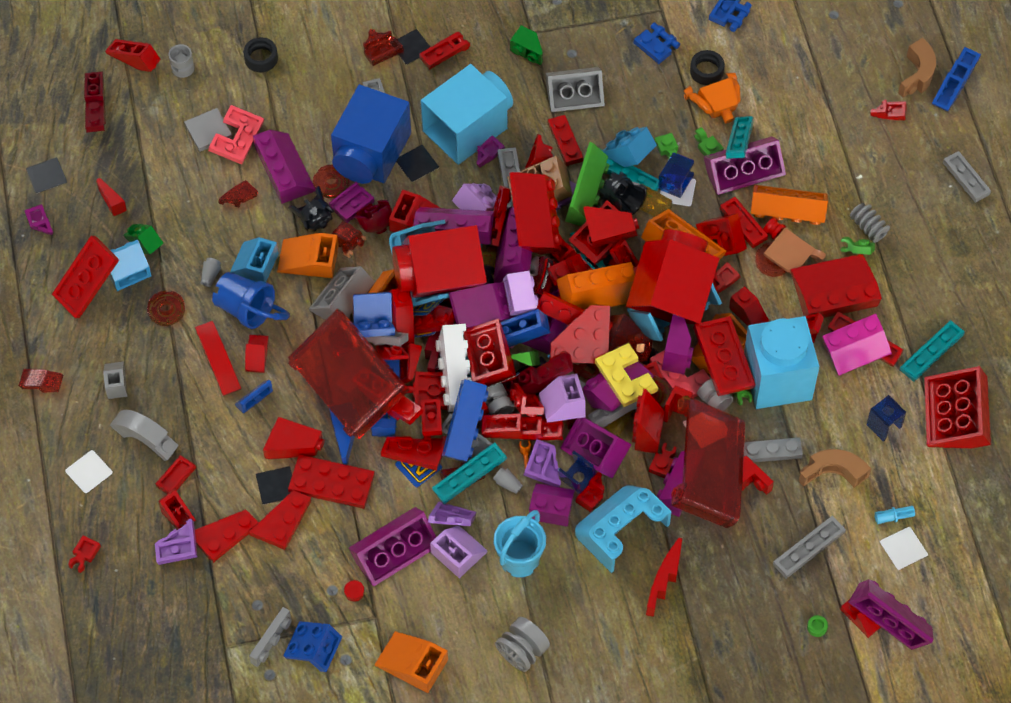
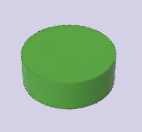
(817, 626)

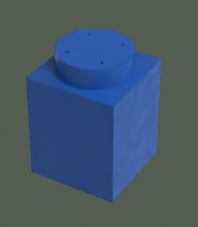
(370, 135)

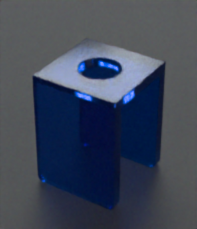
(676, 175)
(884, 415)
(580, 465)

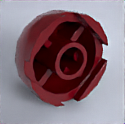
(374, 218)

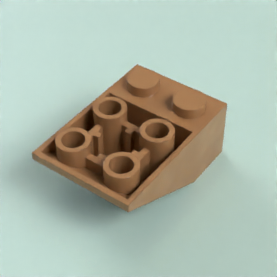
(557, 171)

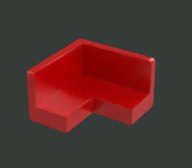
(727, 232)

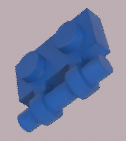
(723, 13)
(652, 46)

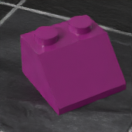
(552, 503)

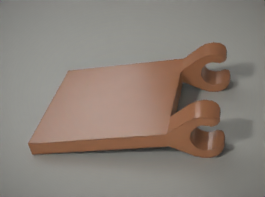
(791, 251)

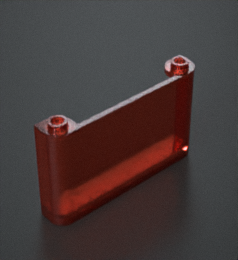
(348, 374)
(711, 463)

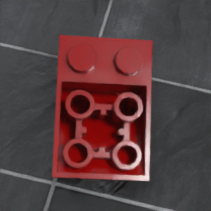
(405, 209)
(647, 423)

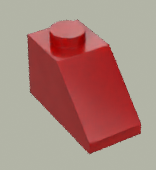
(747, 307)

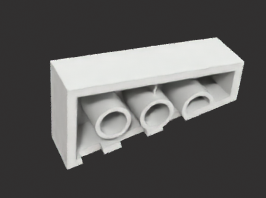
(452, 361)

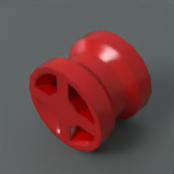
(773, 228)

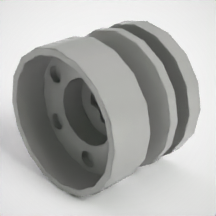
(522, 644)

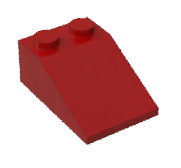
(582, 241)
(489, 353)

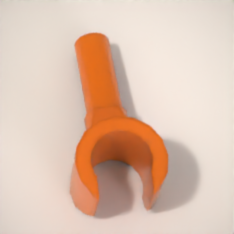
(525, 451)

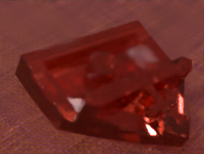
(381, 47)

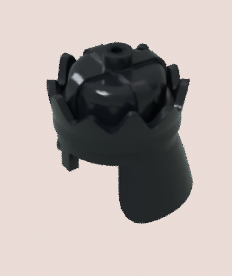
(624, 193)
(315, 213)

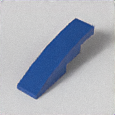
(956, 79)

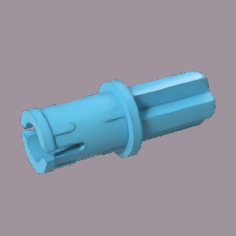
(894, 514)

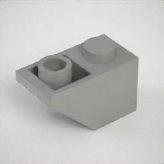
(115, 380)

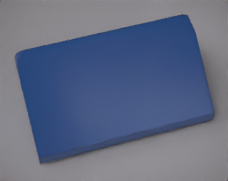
(254, 396)

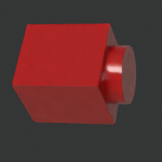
(439, 262)
(673, 277)

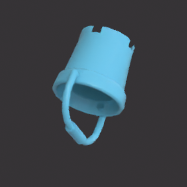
(520, 544)

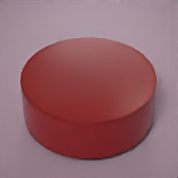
(354, 590)

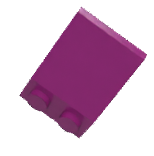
(480, 304)
(677, 350)
(596, 445)

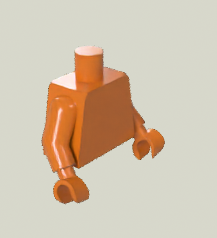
(717, 98)

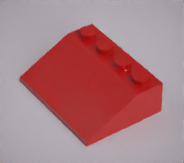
(535, 212)
(836, 286)
(957, 409)

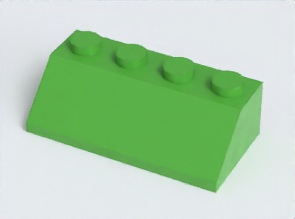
(588, 184)

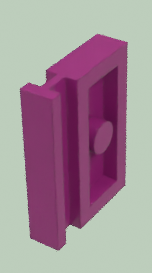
(350, 202)

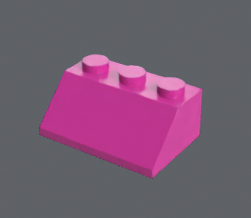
(857, 344)

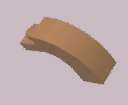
(924, 59)
(835, 461)

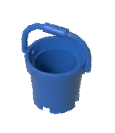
(247, 300)

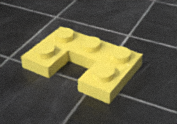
(612, 368)

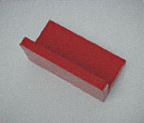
(671, 404)

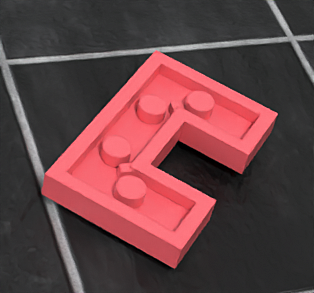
(238, 148)
(691, 383)

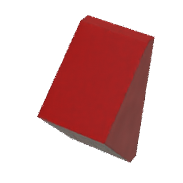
(175, 509)

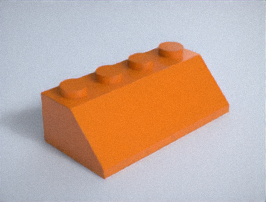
(789, 204)
(669, 220)
(598, 286)

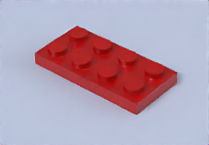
(85, 277)
(724, 356)
(331, 481)

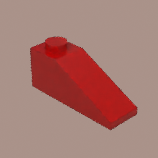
(136, 54)
(403, 314)

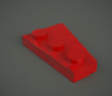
(500, 206)
(434, 320)
(418, 452)
(282, 521)
(224, 534)

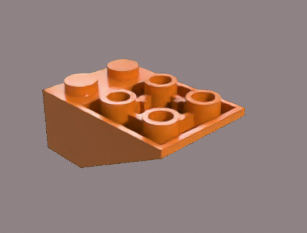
(309, 255)
(413, 660)

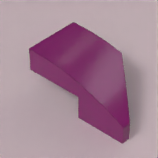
(488, 151)
(38, 219)

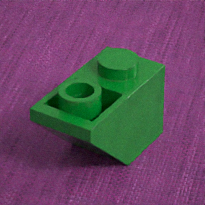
(526, 44)
(146, 235)

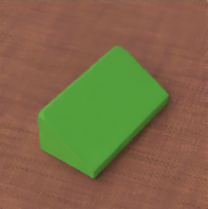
(530, 358)

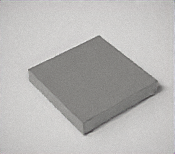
(205, 126)

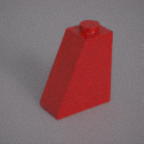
(609, 225)
(291, 440)

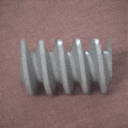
(865, 219)

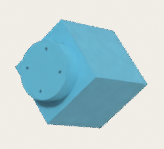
(466, 112)
(781, 362)

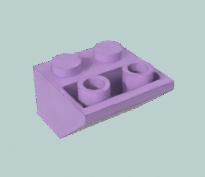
(475, 197)
(520, 293)
(563, 399)
(457, 550)

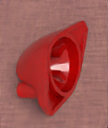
(539, 152)

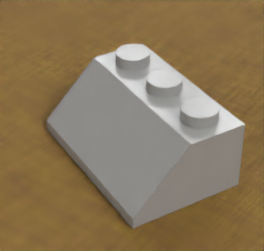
(575, 89)
(341, 290)

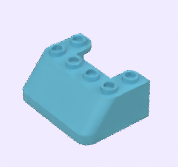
(600, 526)

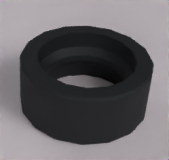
(707, 56)
(264, 65)

